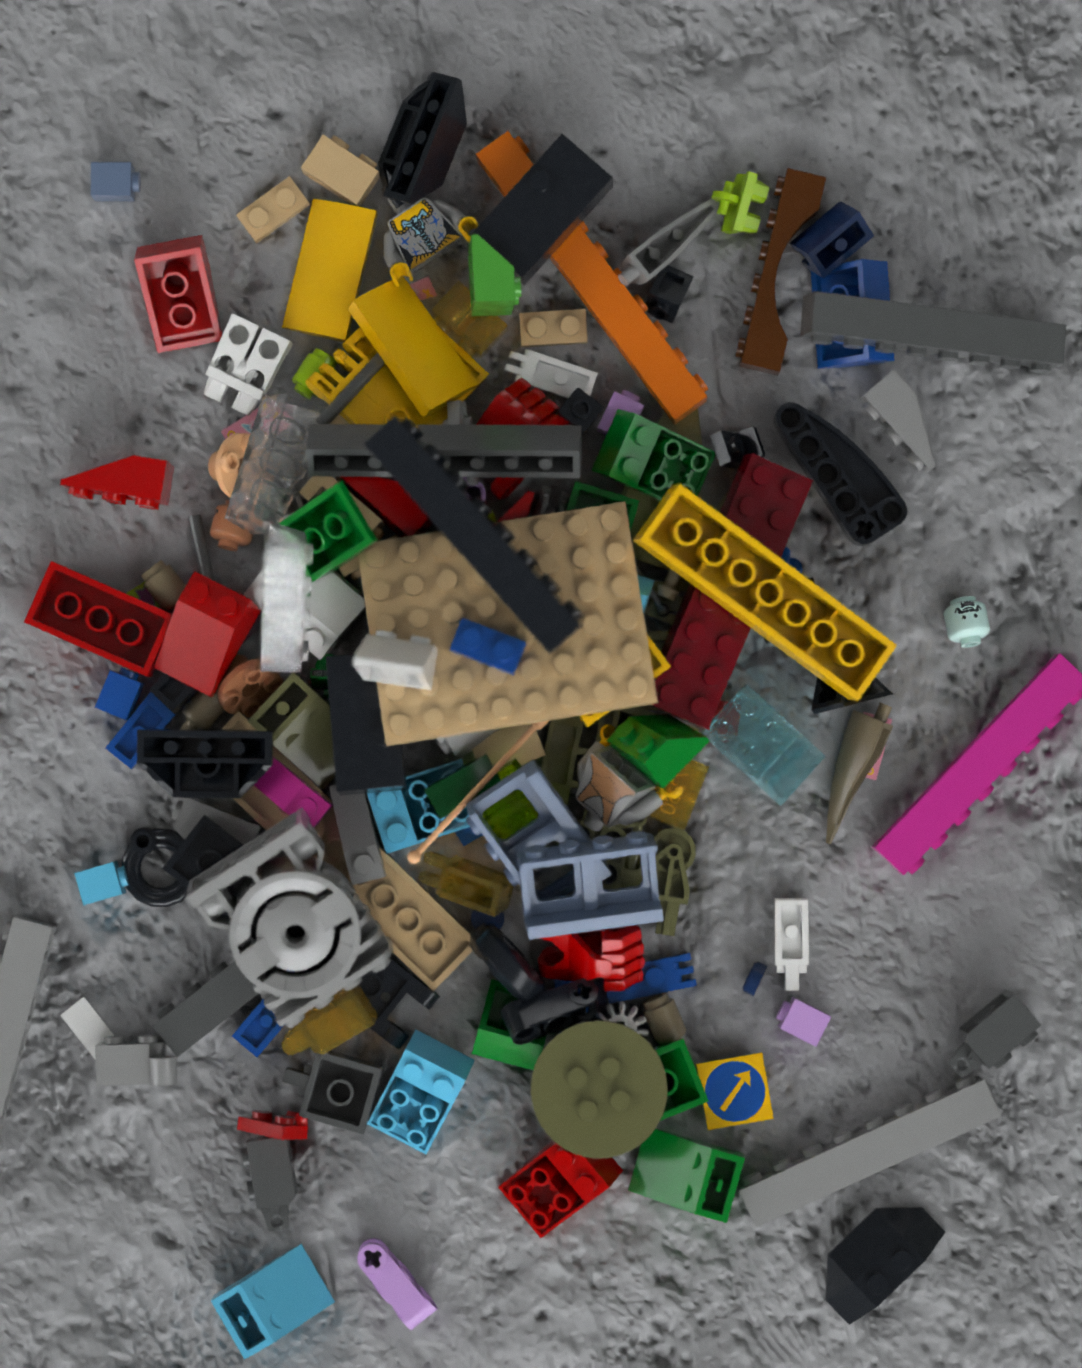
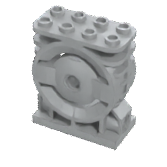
(360, 945)

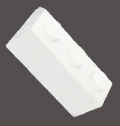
(332, 608)

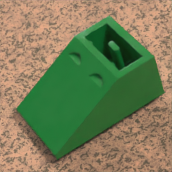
(651, 457)
(687, 1174)

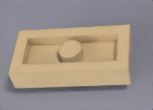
(273, 209)
(553, 328)

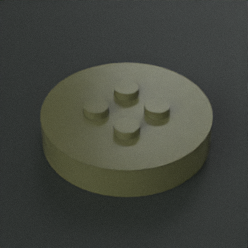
(599, 1089)

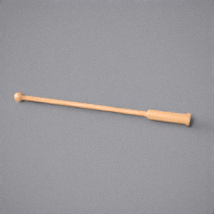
(415, 855)

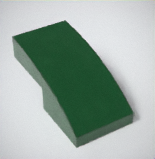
(452, 789)

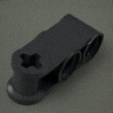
(550, 1011)

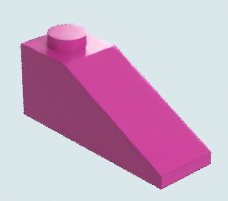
(292, 792)

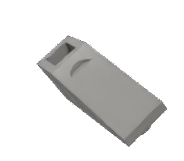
(899, 412)

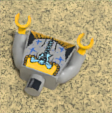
(422, 234)

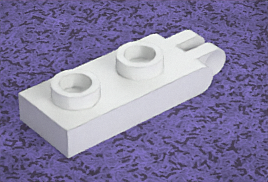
(551, 374)

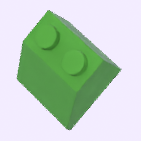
(491, 280)

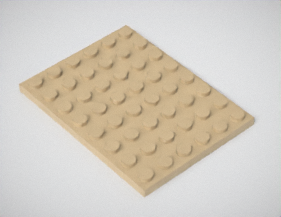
(427, 587)

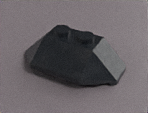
(423, 139)
(205, 760)
(878, 1258)

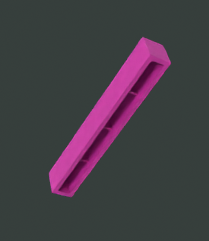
(979, 765)

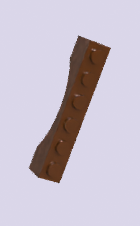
(797, 204)

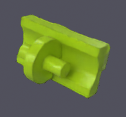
(736, 200)

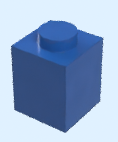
(120, 693)

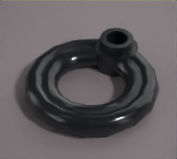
(132, 862)

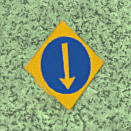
(735, 1091)

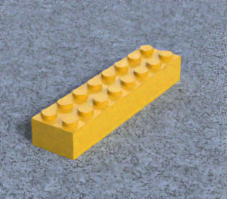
(764, 592)

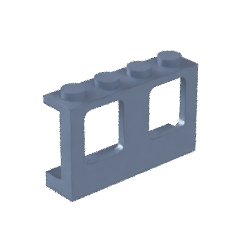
(553, 823)
(590, 904)

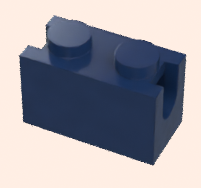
(832, 239)

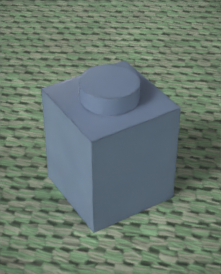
(114, 181)

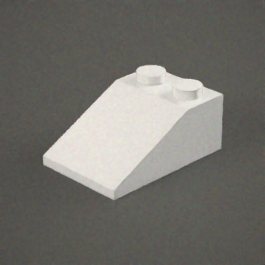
(397, 660)

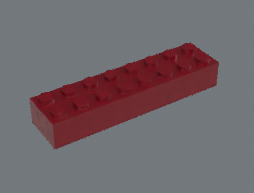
(704, 634)

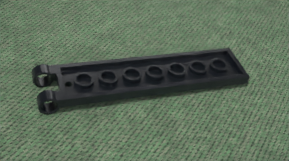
(211, 843)

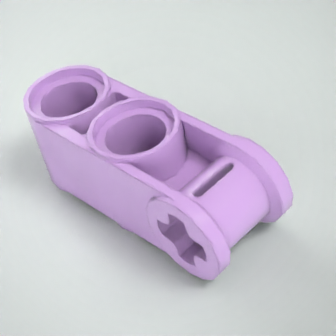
(395, 1284)

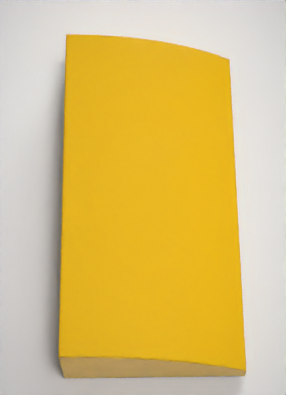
(329, 269)
(412, 346)

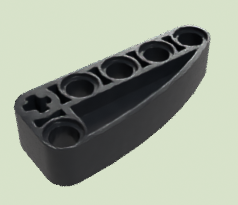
(853, 472)

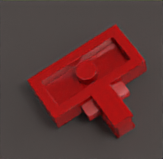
(282, 1127)

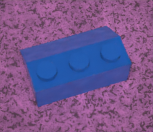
(858, 279)

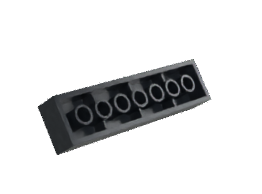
(474, 534)

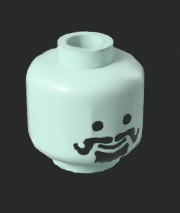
(966, 621)

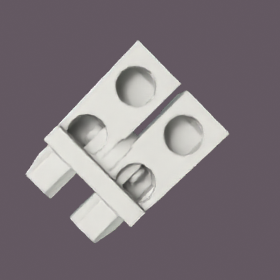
(246, 374)

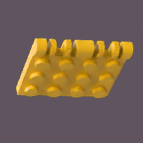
(382, 395)

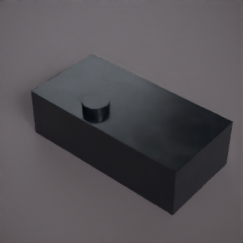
(545, 207)
(358, 737)

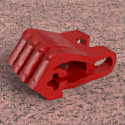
(518, 407)
(604, 954)

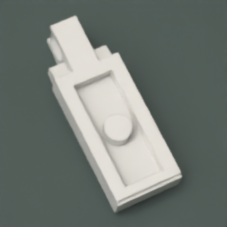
(791, 939)

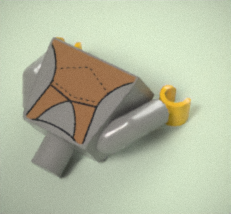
(615, 788)

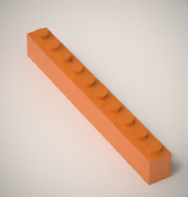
(606, 297)

